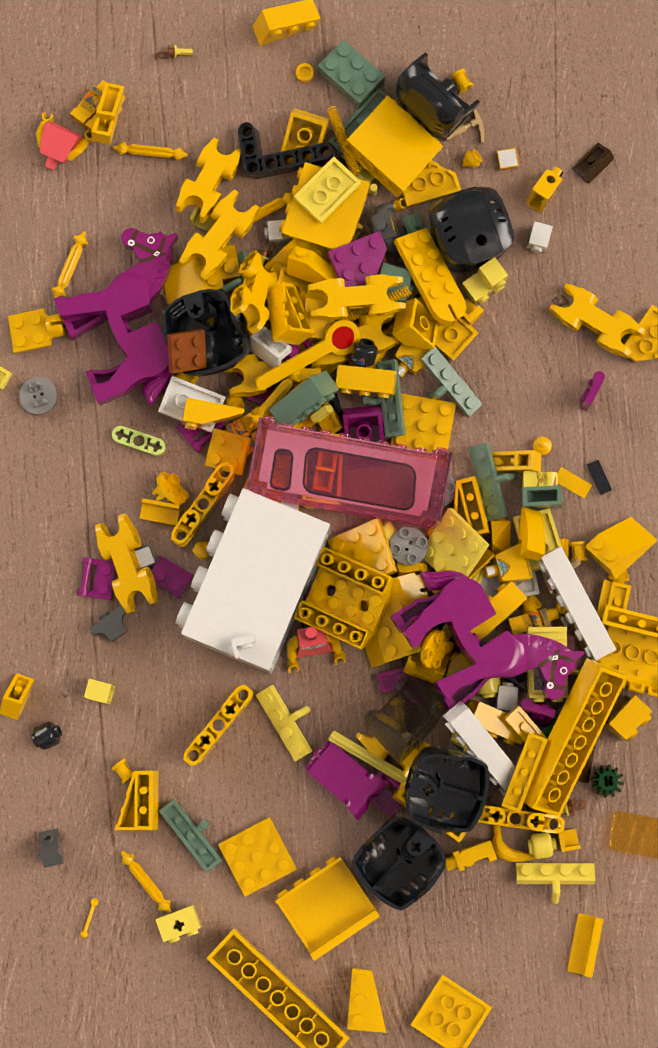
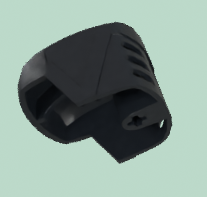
(430, 100)
(471, 217)
(221, 338)
(450, 788)
(396, 866)

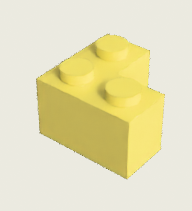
(488, 279)

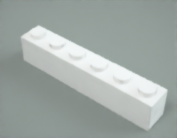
(577, 604)
(480, 744)

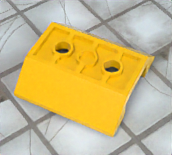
(342, 612)

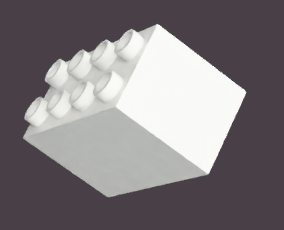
(254, 578)

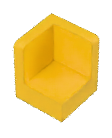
(472, 312)
(568, 840)

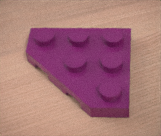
(358, 259)

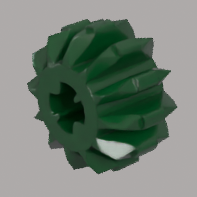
(600, 782)

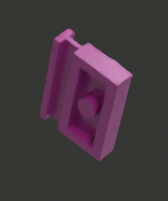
(171, 577)

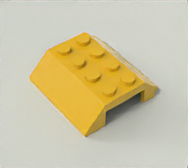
(387, 642)
(636, 648)

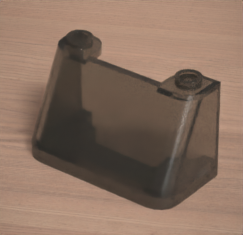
(405, 717)

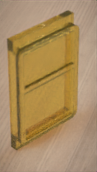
(634, 834)

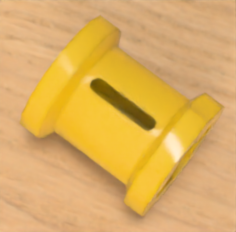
(461, 80)
(578, 550)
(123, 771)

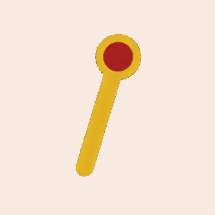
(338, 339)

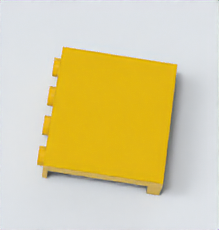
(392, 146)
(336, 229)
(326, 907)

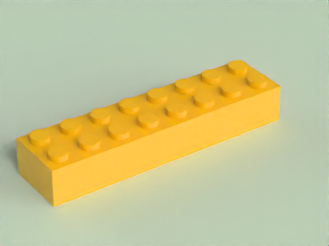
(574, 736)
(275, 994)

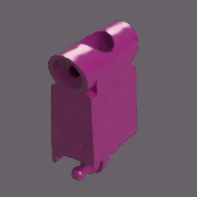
(345, 778)

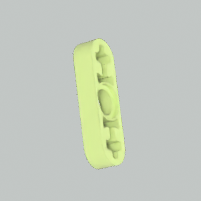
(127, 431)

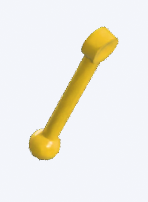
(94, 902)

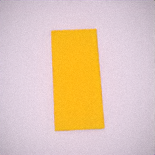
(573, 483)

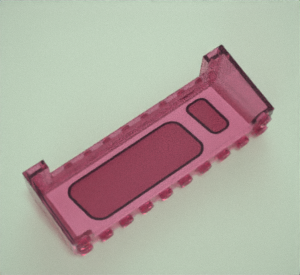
(349, 474)

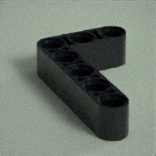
(280, 158)

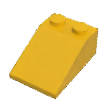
(304, 130)
(187, 280)
(204, 413)
(620, 546)

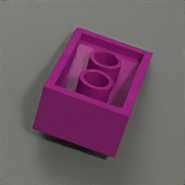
(364, 422)

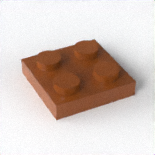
(186, 351)

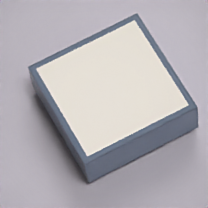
(145, 557)

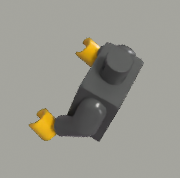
(386, 223)

